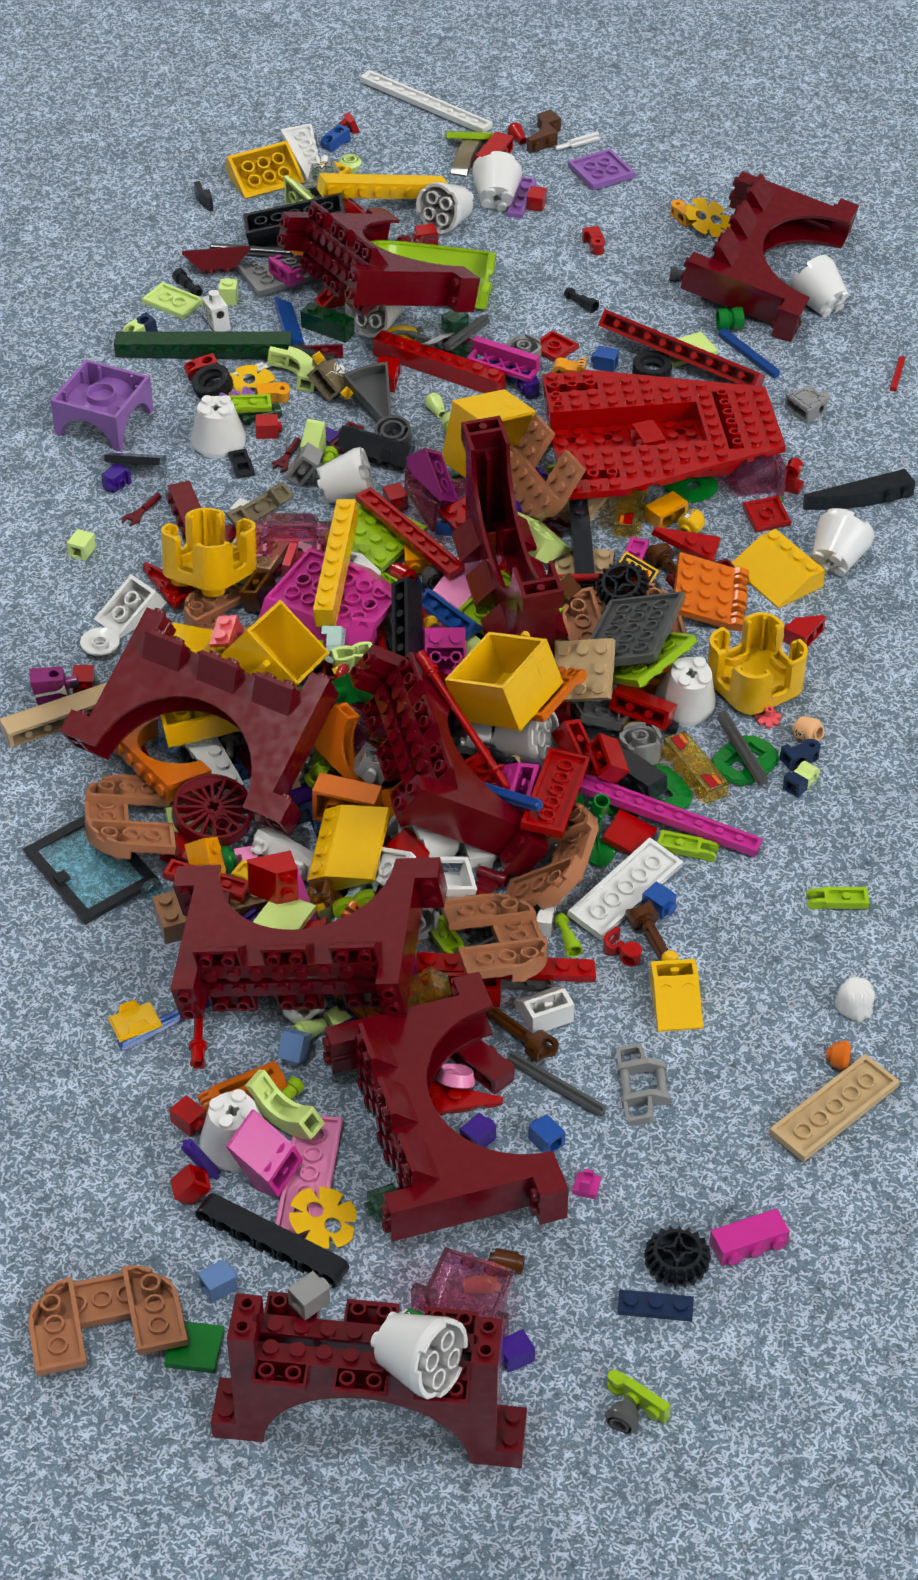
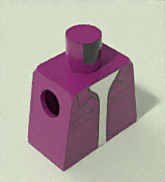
(51, 683)

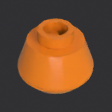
(839, 1054)

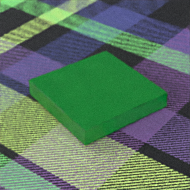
(202, 1348)

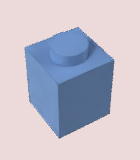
(294, 1046)
(218, 1280)

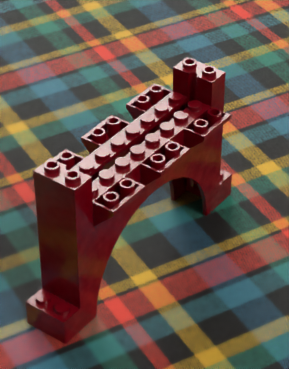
(762, 220)
(366, 273)
(492, 518)
(165, 677)
(436, 783)
(358, 956)
(439, 1172)
(292, 1361)

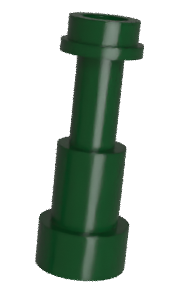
(246, 418)

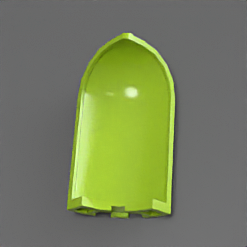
(479, 262)

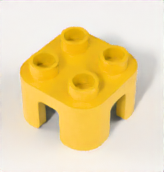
(207, 557)
(757, 669)

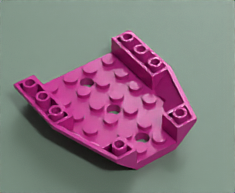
(361, 590)

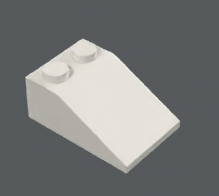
(128, 605)

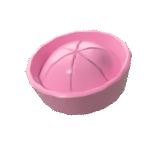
(456, 1076)

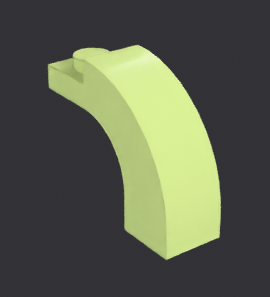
(295, 361)
(284, 1113)

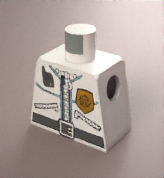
(215, 312)

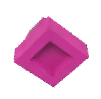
(586, 1184)

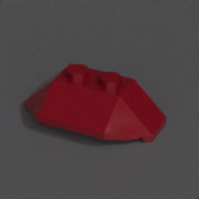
(217, 258)

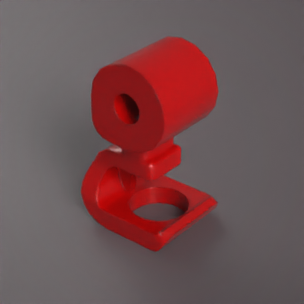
(626, 951)

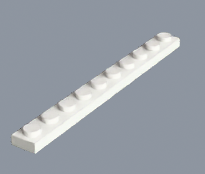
(426, 102)

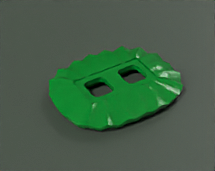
(706, 488)
(728, 755)
(676, 787)

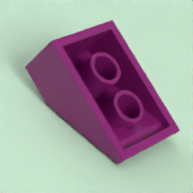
(431, 471)

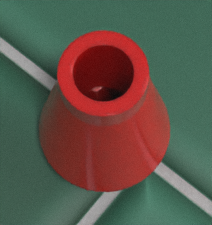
(516, 130)

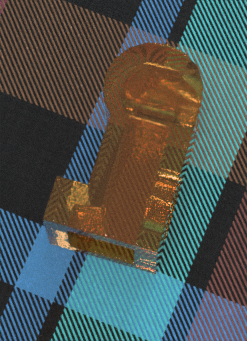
(325, 892)

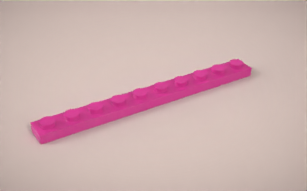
(672, 815)

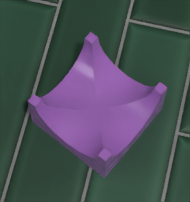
(103, 398)

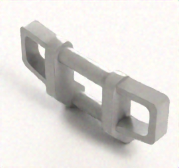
(648, 1096)

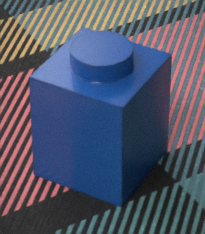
(605, 359)
(662, 899)
(546, 1134)

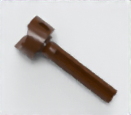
(662, 556)
(644, 918)
(536, 1043)

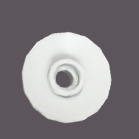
(100, 641)

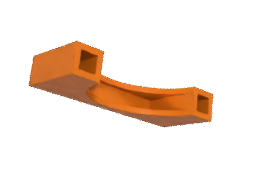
(337, 746)
(161, 776)

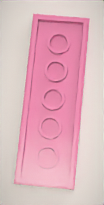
(456, 588)
(314, 1171)

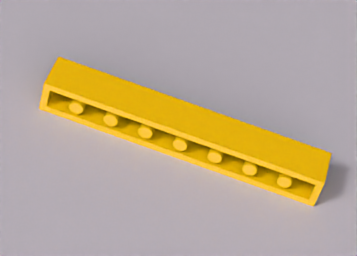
(374, 185)
(335, 563)

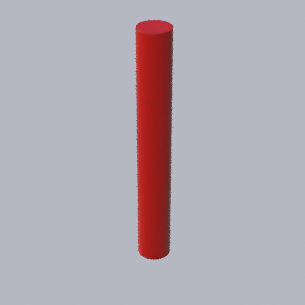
(897, 374)

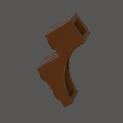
(547, 136)

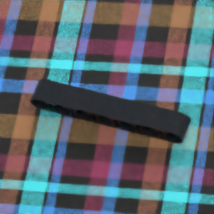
(272, 1238)

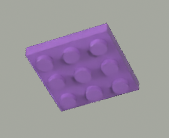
(601, 169)

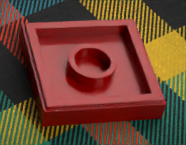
(557, 346)
(766, 514)
(627, 832)

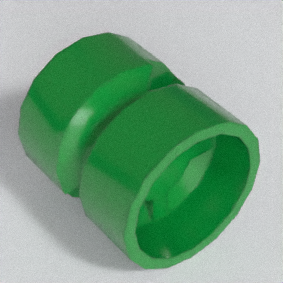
(732, 318)

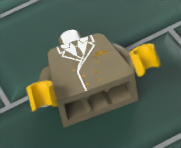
(329, 378)

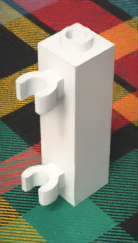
(270, 841)

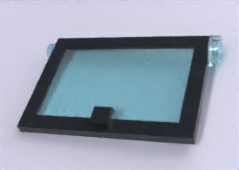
(87, 877)

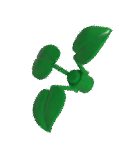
(601, 852)

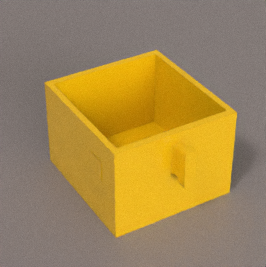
(512, 411)
(278, 646)
(505, 680)

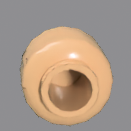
(808, 728)

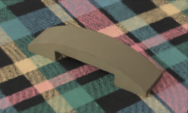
(464, 156)
(262, 505)

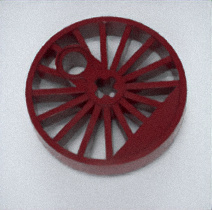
(217, 813)

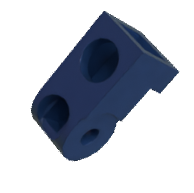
(795, 755)

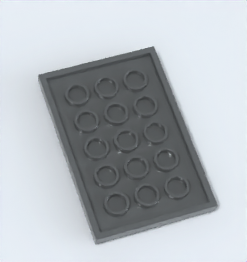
(639, 625)

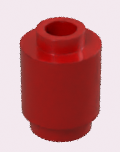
(400, 571)

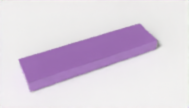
(518, 205)

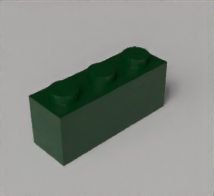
(327, 322)

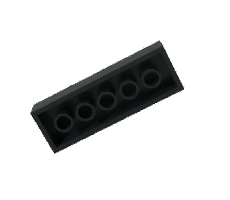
(264, 225)

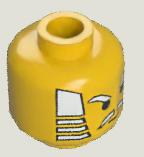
(691, 521)

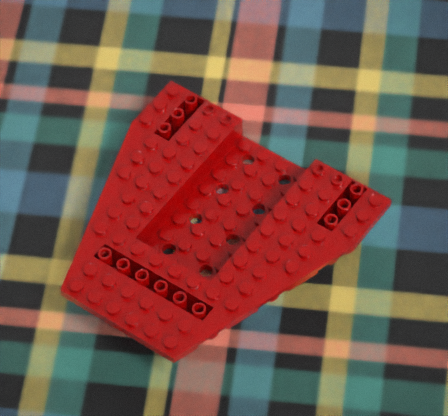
(704, 425)

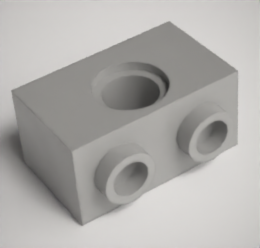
(304, 464)

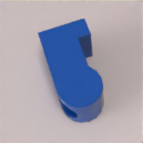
(335, 138)

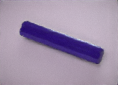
(197, 1155)

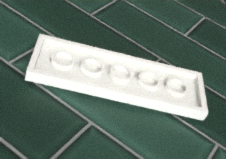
(623, 888)

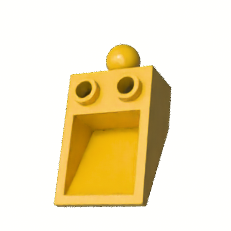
(675, 993)

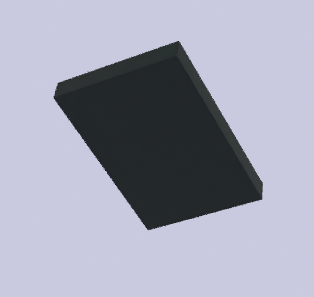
(131, 458)

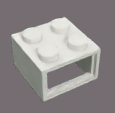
(461, 882)

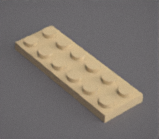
(834, 1107)

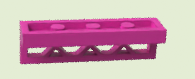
(507, 357)

